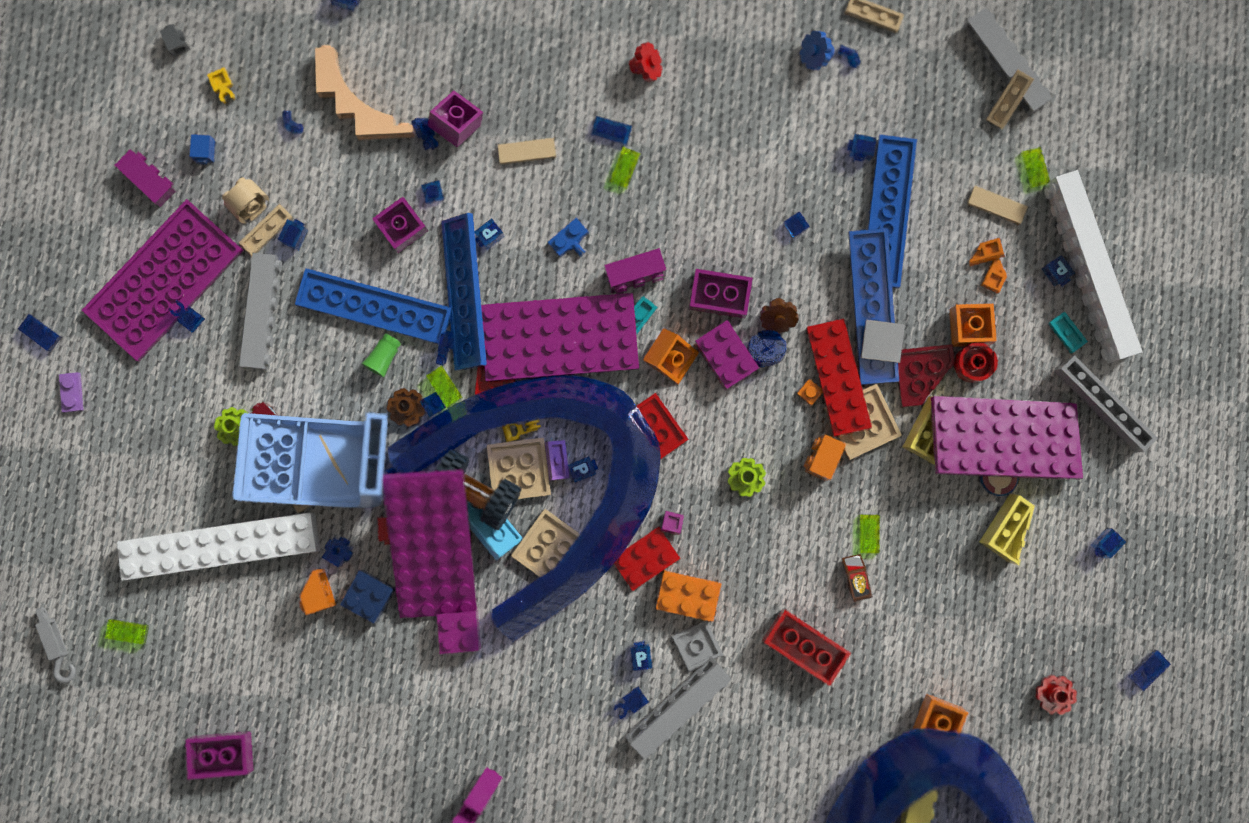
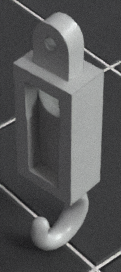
(53, 644)

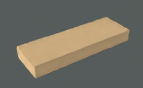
(875, 14)
(1010, 99)
(527, 151)
(997, 205)
(265, 230)

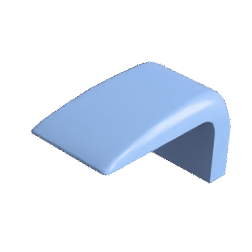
(287, 463)

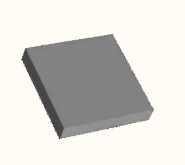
(882, 341)
(697, 645)

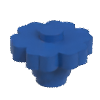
(816, 50)

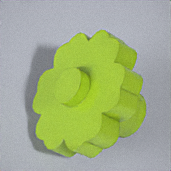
(229, 425)
(746, 477)

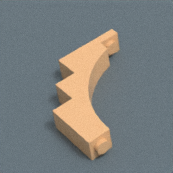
(368, 121)

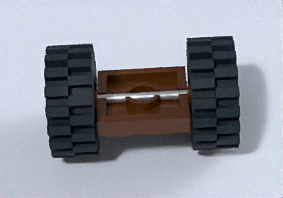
(496, 503)

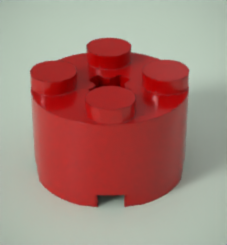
(982, 354)

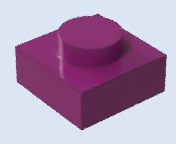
(672, 523)

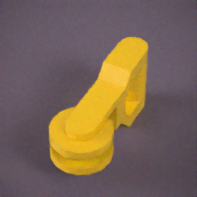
(532, 427)

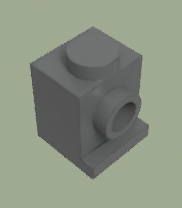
(174, 40)

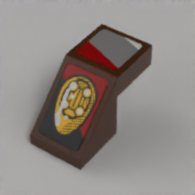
(857, 577)

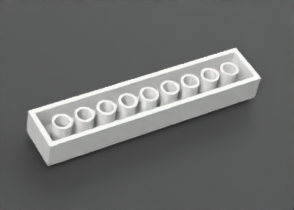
(1092, 267)
(218, 546)

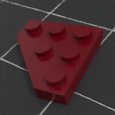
(922, 371)

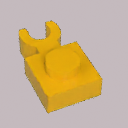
(221, 83)

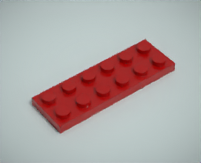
(839, 378)

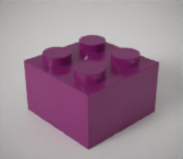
(455, 118)
(400, 224)
(458, 632)

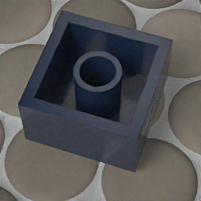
(368, 596)

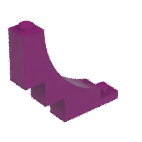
(478, 797)

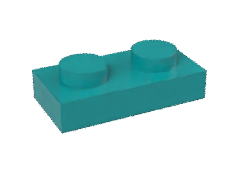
(643, 311)
(1067, 332)

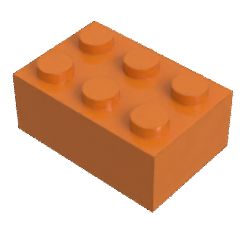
(688, 595)

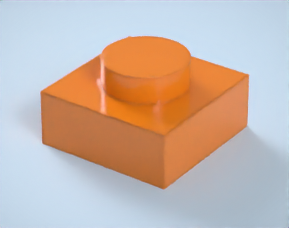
(810, 392)

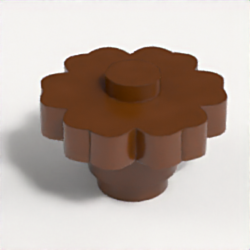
(779, 316)
(406, 407)

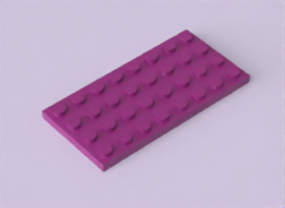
(170, 266)
(560, 337)
(1006, 438)
(430, 543)

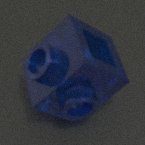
(331, 554)

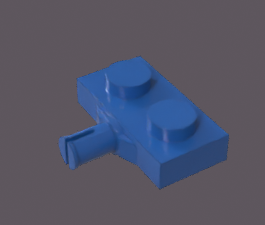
(569, 238)

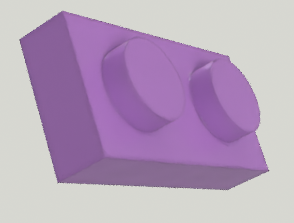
(71, 392)
(557, 460)

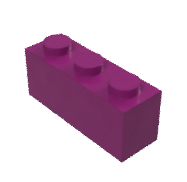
(146, 177)

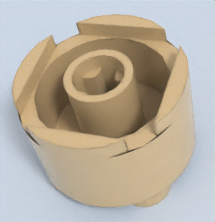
(245, 200)

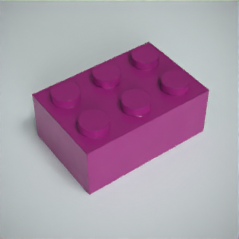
(635, 271)
(720, 293)
(726, 355)
(219, 755)

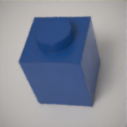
(202, 149)

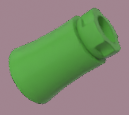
(382, 355)

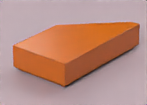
(987, 252)
(995, 276)

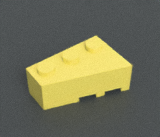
(921, 435)
(1008, 529)
(920, 811)

